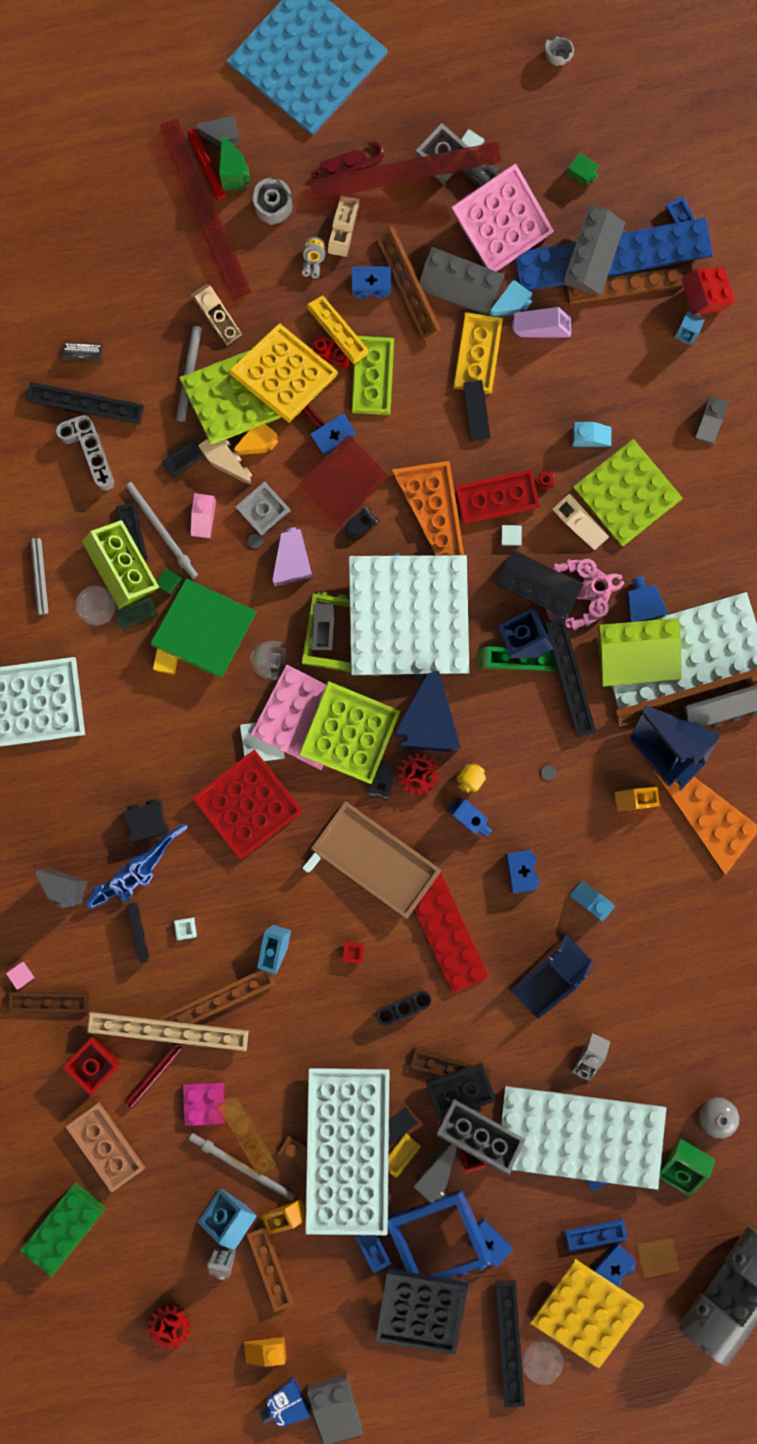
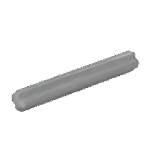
(39, 576)

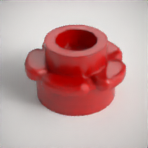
(545, 475)

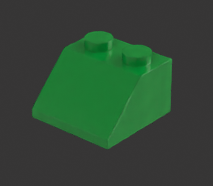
(233, 170)
(686, 1168)

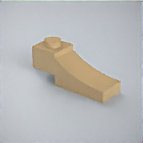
(343, 226)

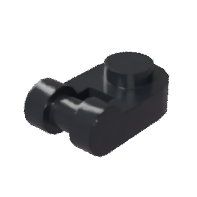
(355, 529)
(384, 776)

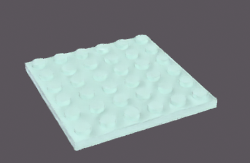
(408, 615)

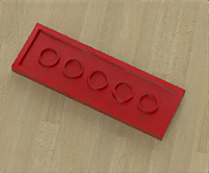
(449, 937)

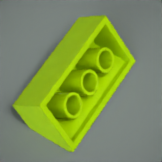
(125, 578)

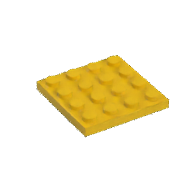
(283, 372)
(587, 1313)

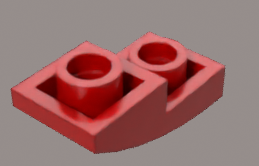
(330, 352)

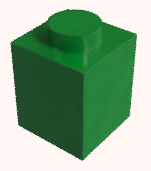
(583, 170)

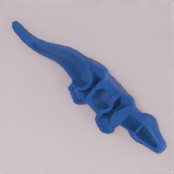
(133, 873)

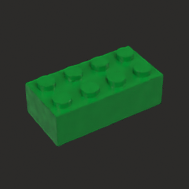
(63, 1229)

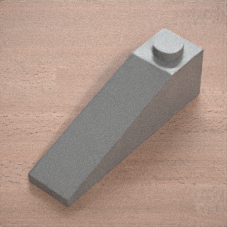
(221, 1262)

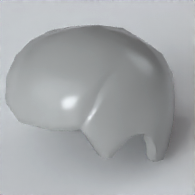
(559, 51)

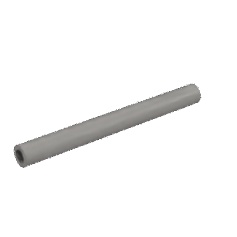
(189, 368)

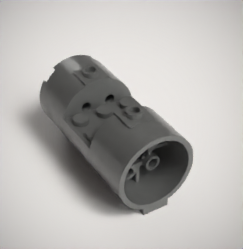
(727, 1310)

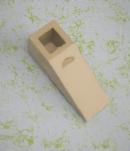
(216, 314)
(223, 459)
(580, 521)

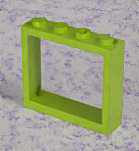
(324, 598)

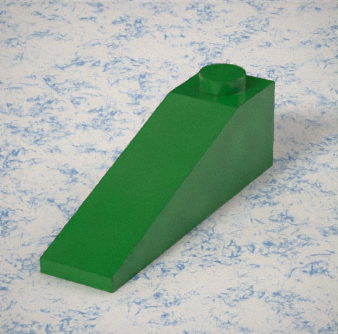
(499, 659)

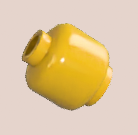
(471, 777)

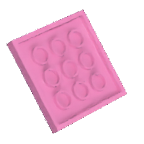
(502, 218)
(290, 713)

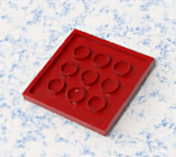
(247, 804)

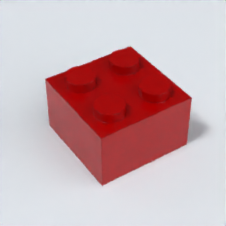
(708, 290)
(92, 1065)

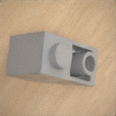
(591, 1057)

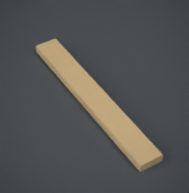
(167, 1031)

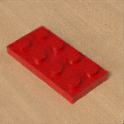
(497, 497)

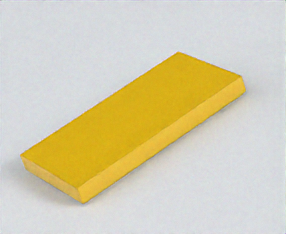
(478, 350)

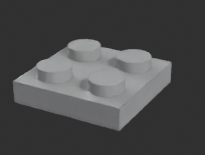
(263, 509)

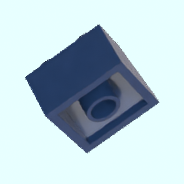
(526, 635)

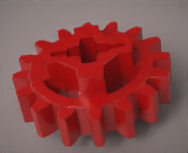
(414, 766)
(177, 1322)

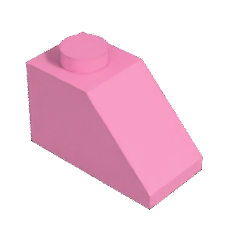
(202, 515)

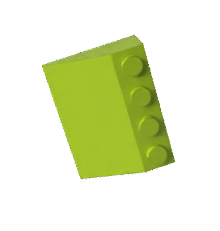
(640, 652)

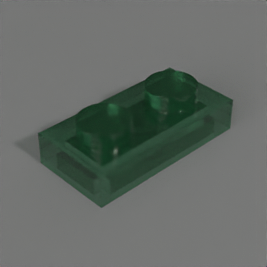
(136, 613)

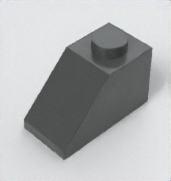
(216, 129)
(711, 419)
(322, 626)

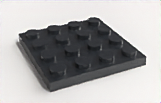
(422, 1311)

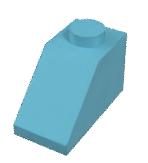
(512, 301)
(591, 435)

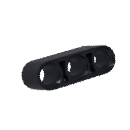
(396, 1014)

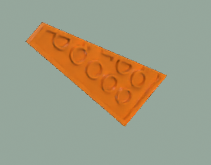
(433, 502)
(714, 821)

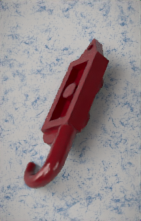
(348, 162)

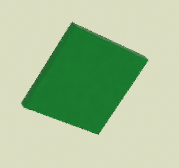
(203, 628)

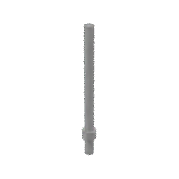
(183, 560)
(208, 1147)

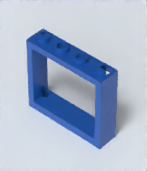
(456, 1198)

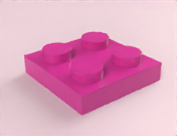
(202, 1103)

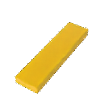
(338, 329)

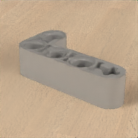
(91, 454)

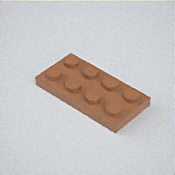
(105, 1147)

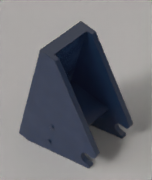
(429, 719)
(672, 745)
(553, 977)

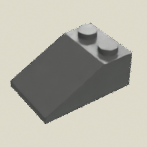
(434, 1176)
(335, 1409)

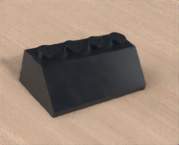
(539, 584)

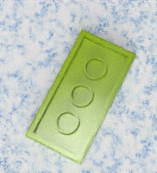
(374, 377)

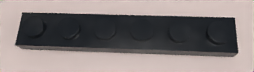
(85, 403)
(570, 678)
(510, 1343)

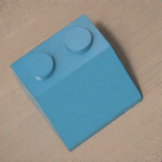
(227, 1219)

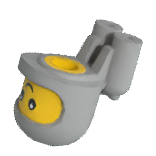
(313, 254)

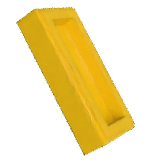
(402, 1154)

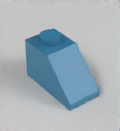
(689, 328)
(592, 901)
(273, 948)

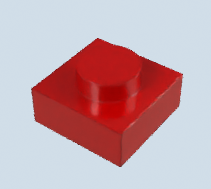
(353, 952)

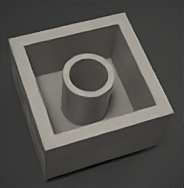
(438, 142)

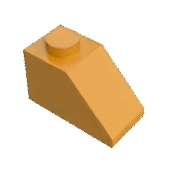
(257, 441)
(637, 799)
(285, 1217)
(265, 1352)

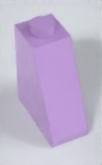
(542, 323)
(291, 559)

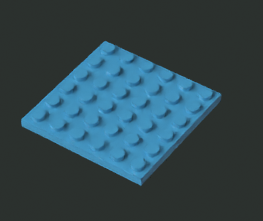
(307, 59)

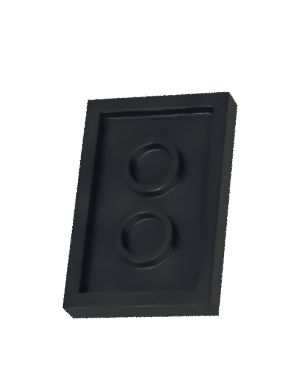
(467, 1086)

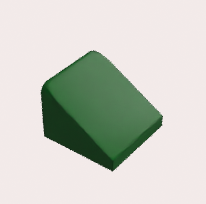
(168, 581)

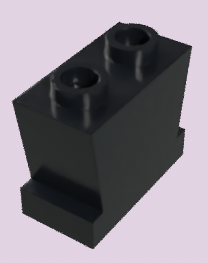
(146, 820)

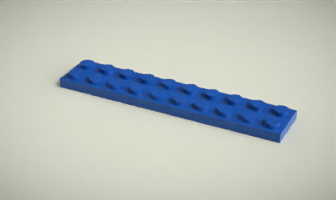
(635, 252)

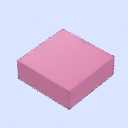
(20, 975)

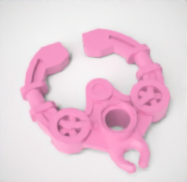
(598, 607)

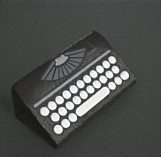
(82, 352)

